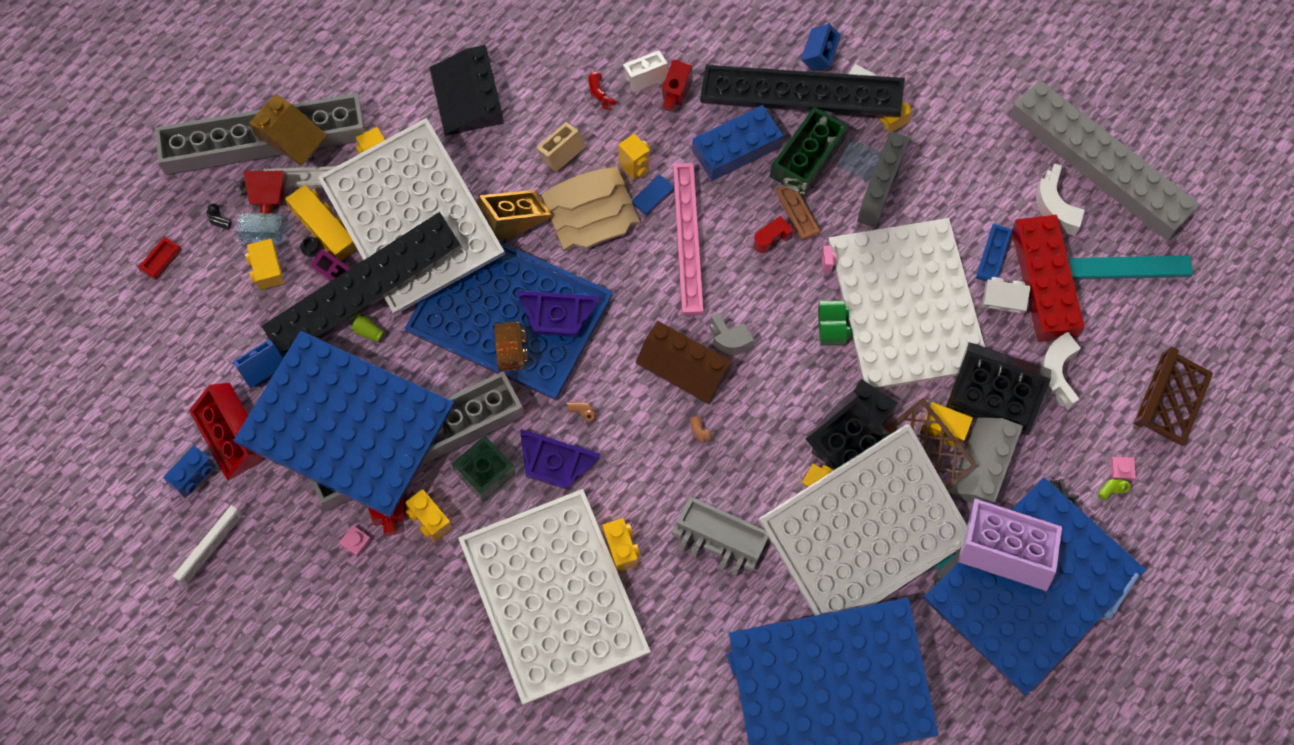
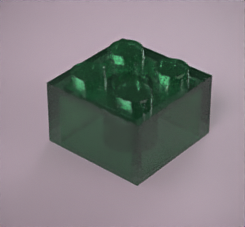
(483, 468)

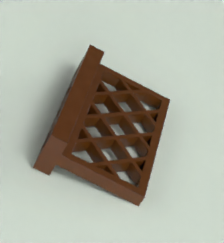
(1159, 385)
(892, 428)

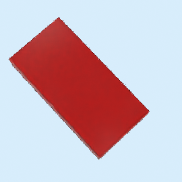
(159, 258)

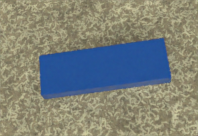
(994, 252)

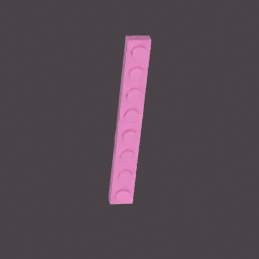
(687, 239)

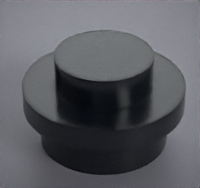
(310, 246)

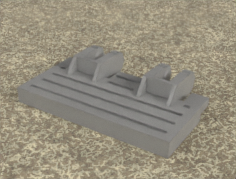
(720, 532)

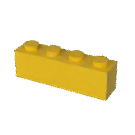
(321, 222)

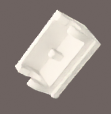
(646, 71)

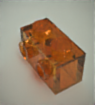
(509, 346)

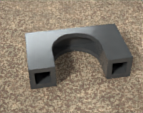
(882, 179)

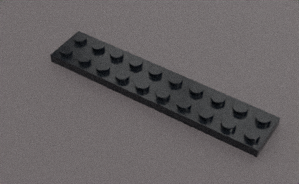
(803, 90)
(365, 283)

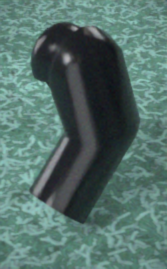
(215, 217)

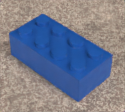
(737, 142)

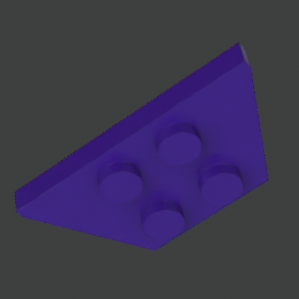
(557, 312)
(554, 460)

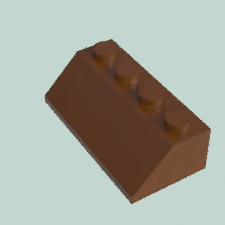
(683, 362)

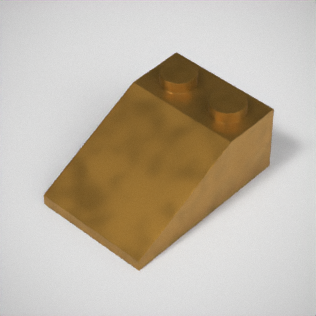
(287, 130)
(513, 212)

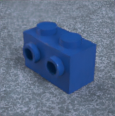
(821, 47)
(258, 363)
(189, 471)

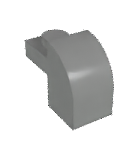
(730, 341)

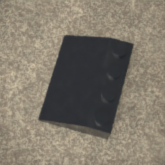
(466, 91)
(998, 386)
(846, 432)

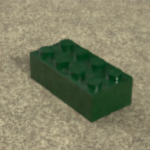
(808, 151)

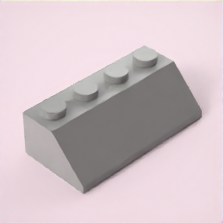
(991, 448)

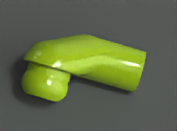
(1114, 486)

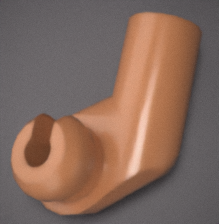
(583, 409)
(697, 430)

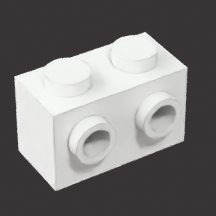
(1005, 295)

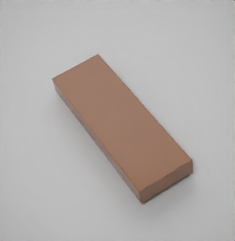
(797, 213)

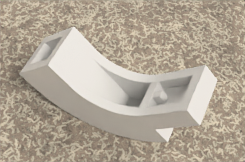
(1051, 204)
(1060, 352)

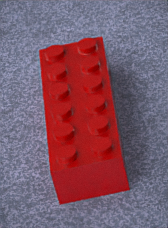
(1048, 274)

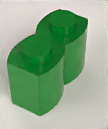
(832, 323)

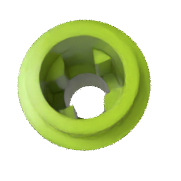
(366, 328)

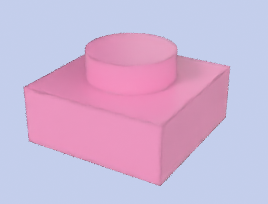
(828, 259)
(1123, 468)
(354, 540)

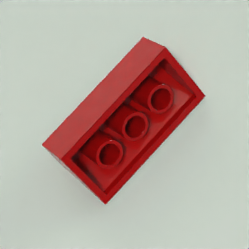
(219, 419)

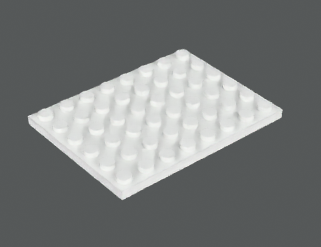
(397, 189)
(906, 302)
(866, 526)
(553, 596)

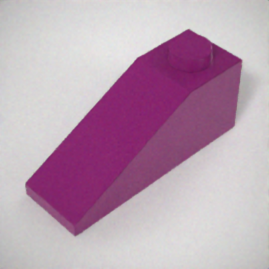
(327, 265)

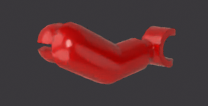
(595, 90)

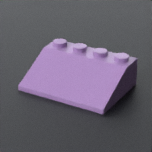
(1011, 545)

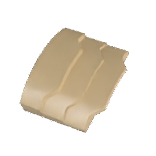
(590, 208)

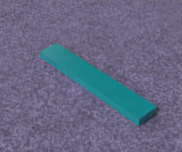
(1130, 267)

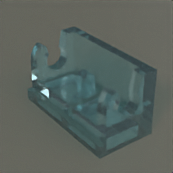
(259, 227)

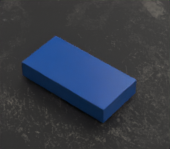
(652, 195)

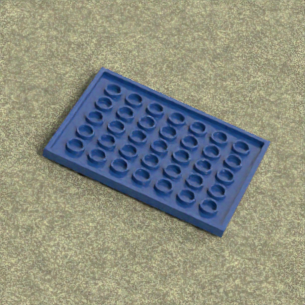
(465, 314)
(344, 423)
(1029, 628)
(835, 679)

